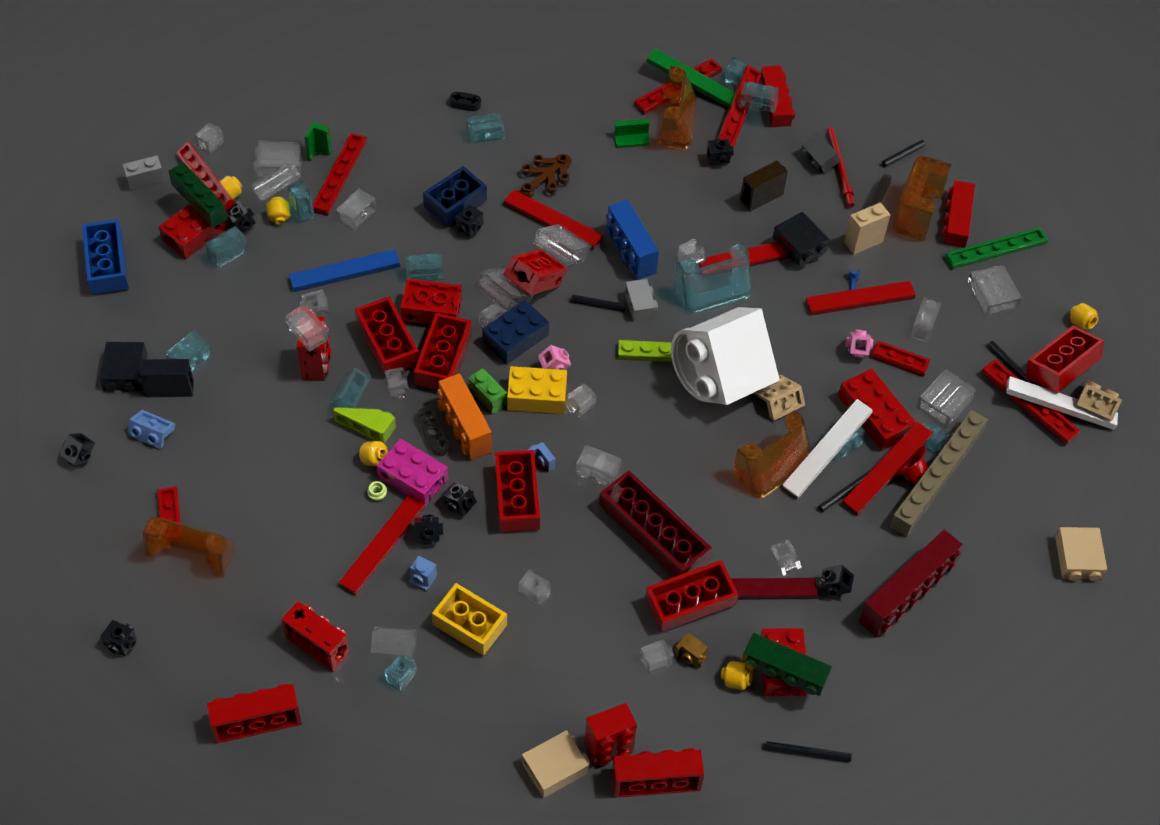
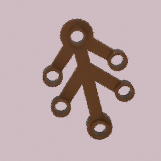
(560, 162)

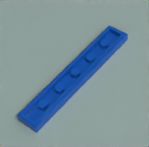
(344, 270)

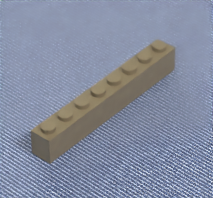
(938, 473)

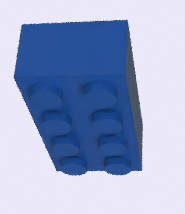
(632, 239)
(105, 256)

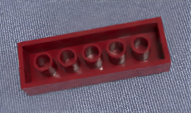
(654, 525)
(911, 583)

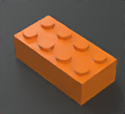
(464, 417)

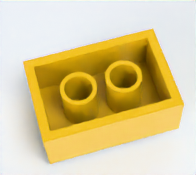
(537, 390)
(469, 619)

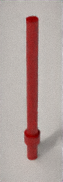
(847, 190)

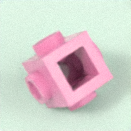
(863, 348)
(554, 358)

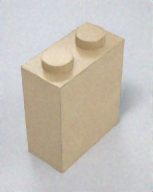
(867, 228)
(1081, 553)
(555, 763)

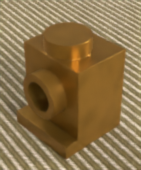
(691, 650)

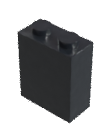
(801, 238)
(121, 365)
(166, 377)

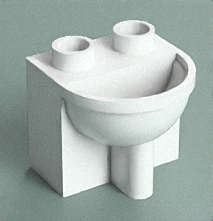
(725, 356)

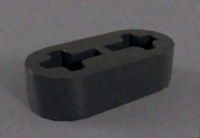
(465, 101)

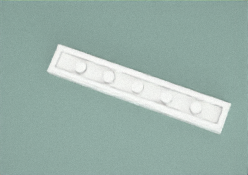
(1056, 401)
(827, 448)

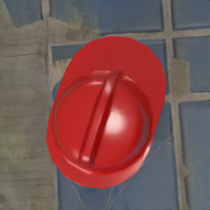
(915, 467)

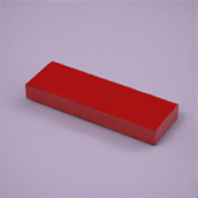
(900, 358)
(169, 504)

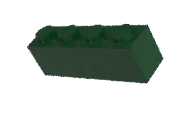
(198, 195)
(786, 664)

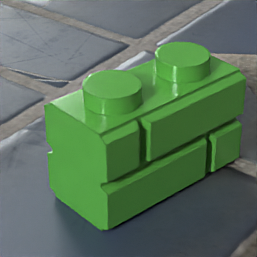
(487, 391)

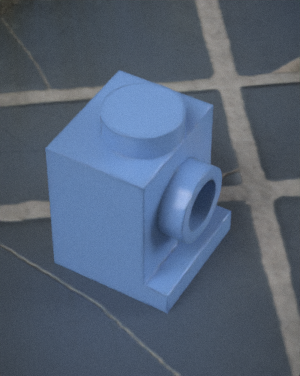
(422, 573)

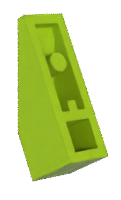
(369, 422)

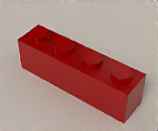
(783, 113)
(959, 213)

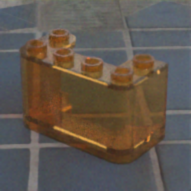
(915, 204)

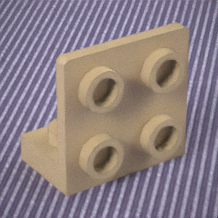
(782, 397)
(1099, 401)

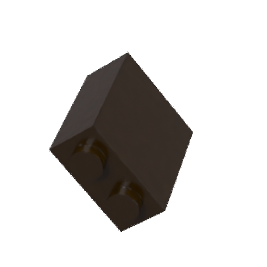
(763, 185)

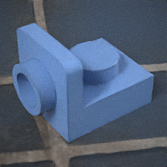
(544, 456)

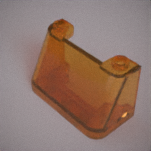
(679, 119)
(769, 468)
(162, 533)

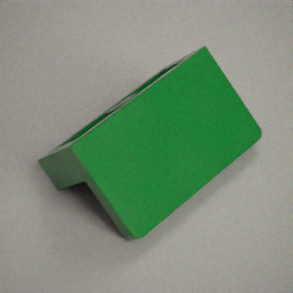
(631, 133)
(317, 140)

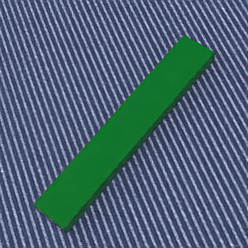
(698, 81)
(996, 248)

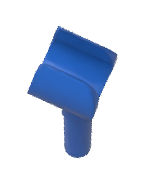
(853, 277)

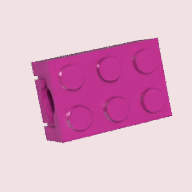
(412, 471)

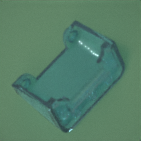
(714, 284)

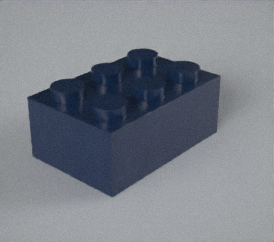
(454, 195)
(515, 332)

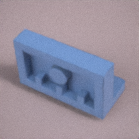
(150, 428)

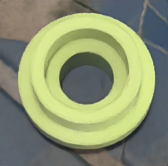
(377, 486)

